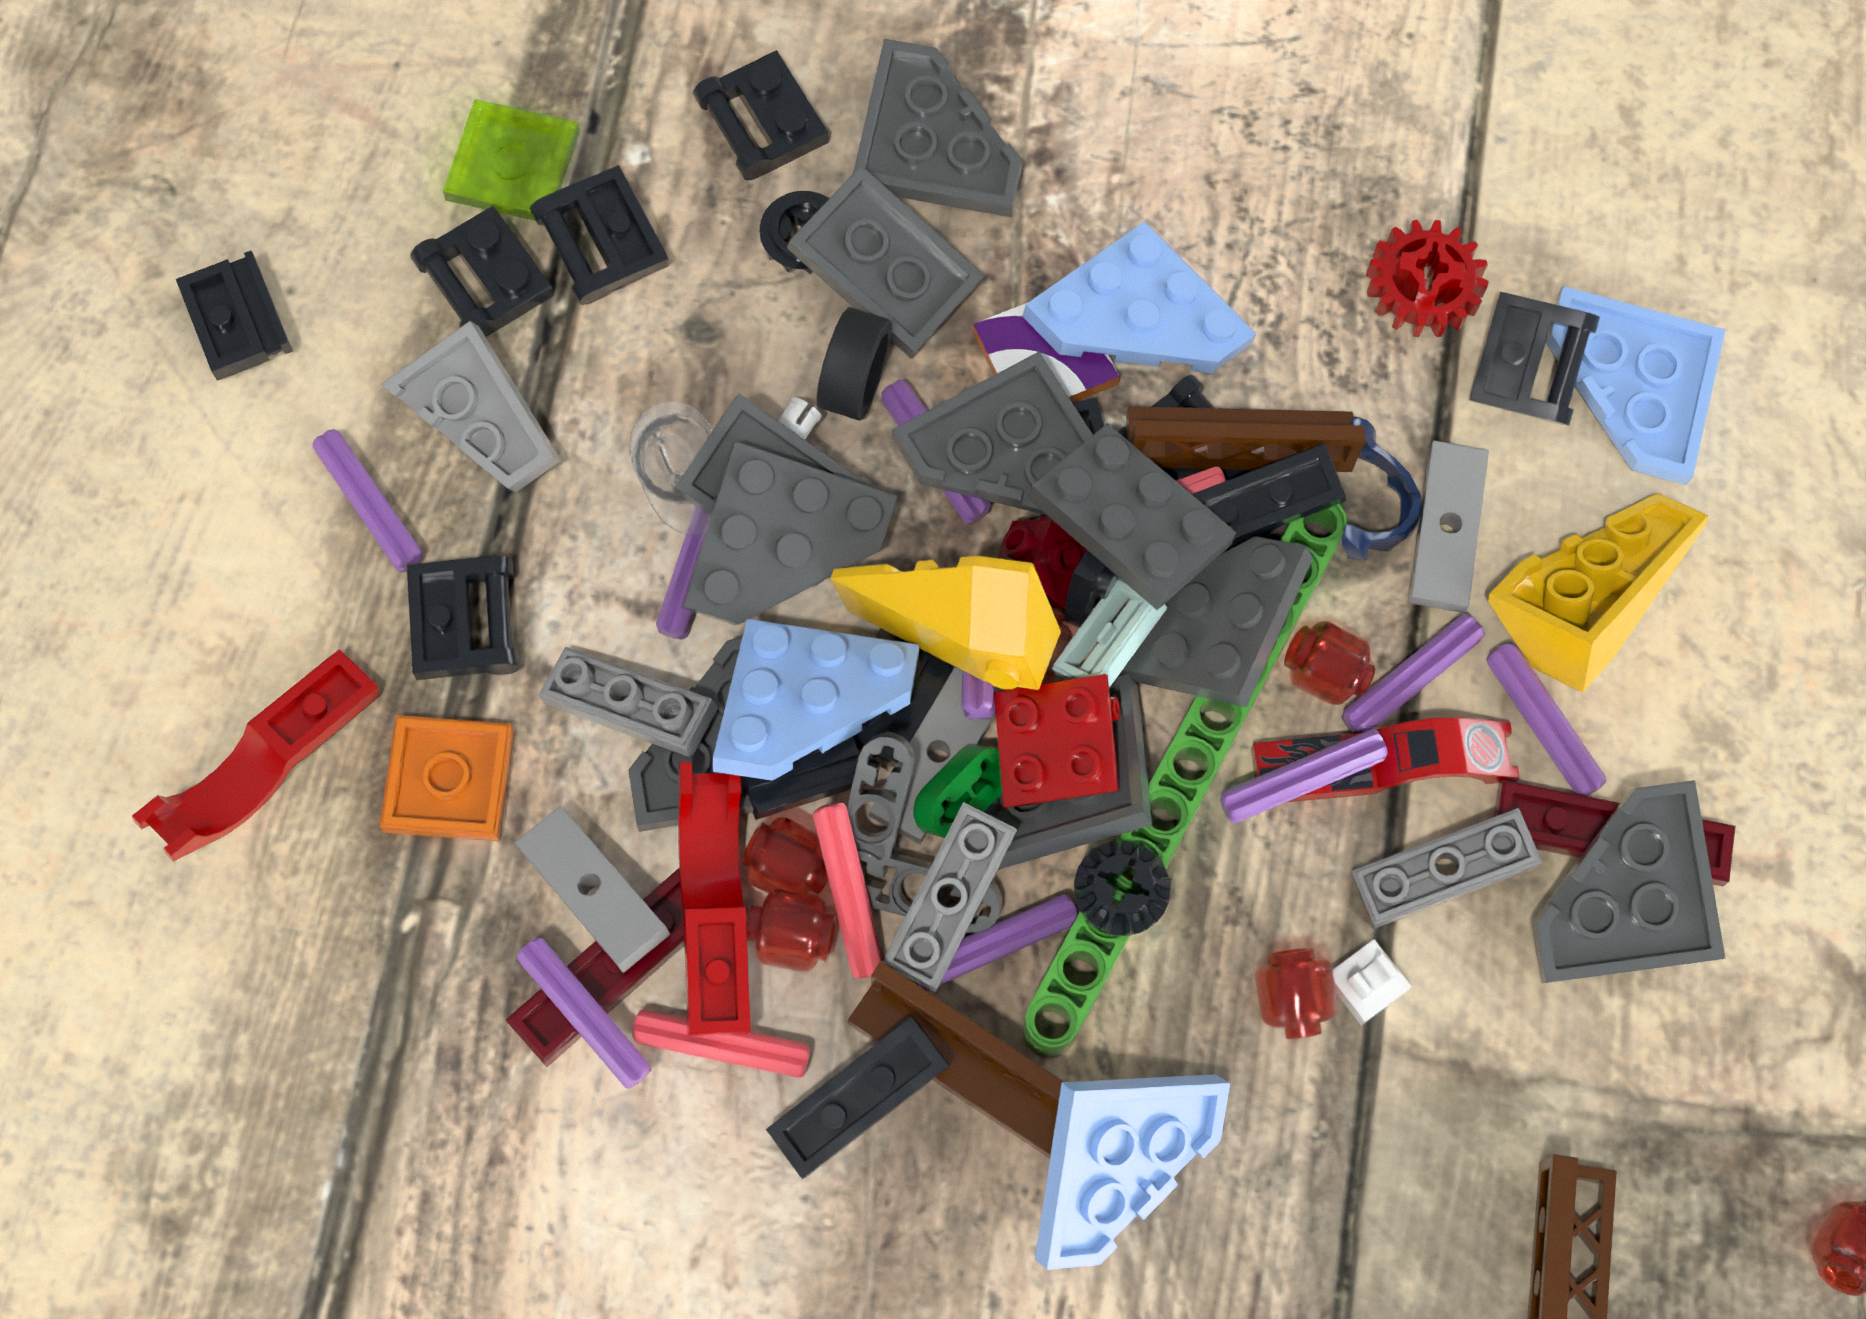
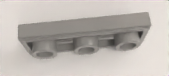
(1451, 498)
(651, 711)
(944, 730)
(575, 866)
(1411, 882)
(933, 932)

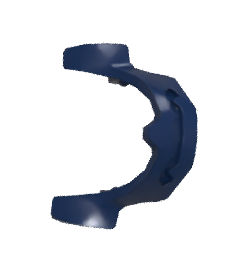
(1355, 540)

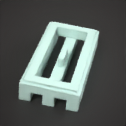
(1116, 640)

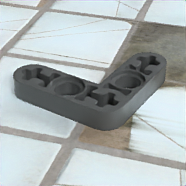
(878, 848)

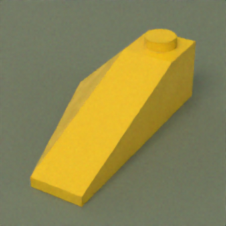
(1590, 594)
(975, 616)

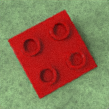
(1057, 741)

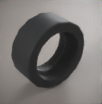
(854, 363)

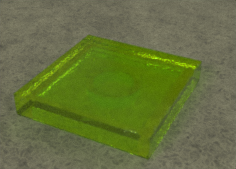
(509, 158)

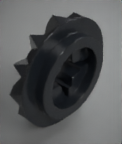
(777, 227)
(1136, 911)

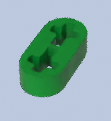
(958, 784)

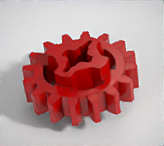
(1451, 272)

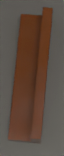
(1240, 436)
(982, 1067)
(1553, 1236)

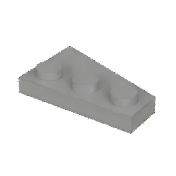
(477, 406)

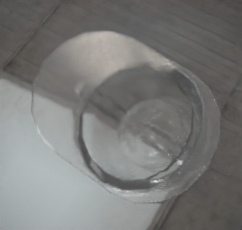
(660, 452)

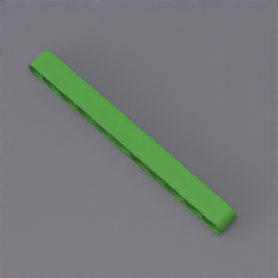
(1178, 797)

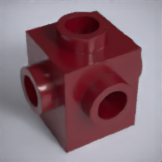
(1049, 549)

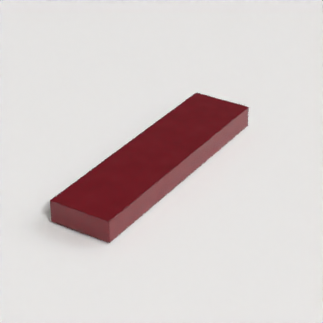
(1570, 822)
(544, 1025)

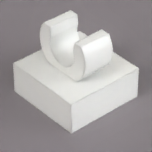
(1369, 982)

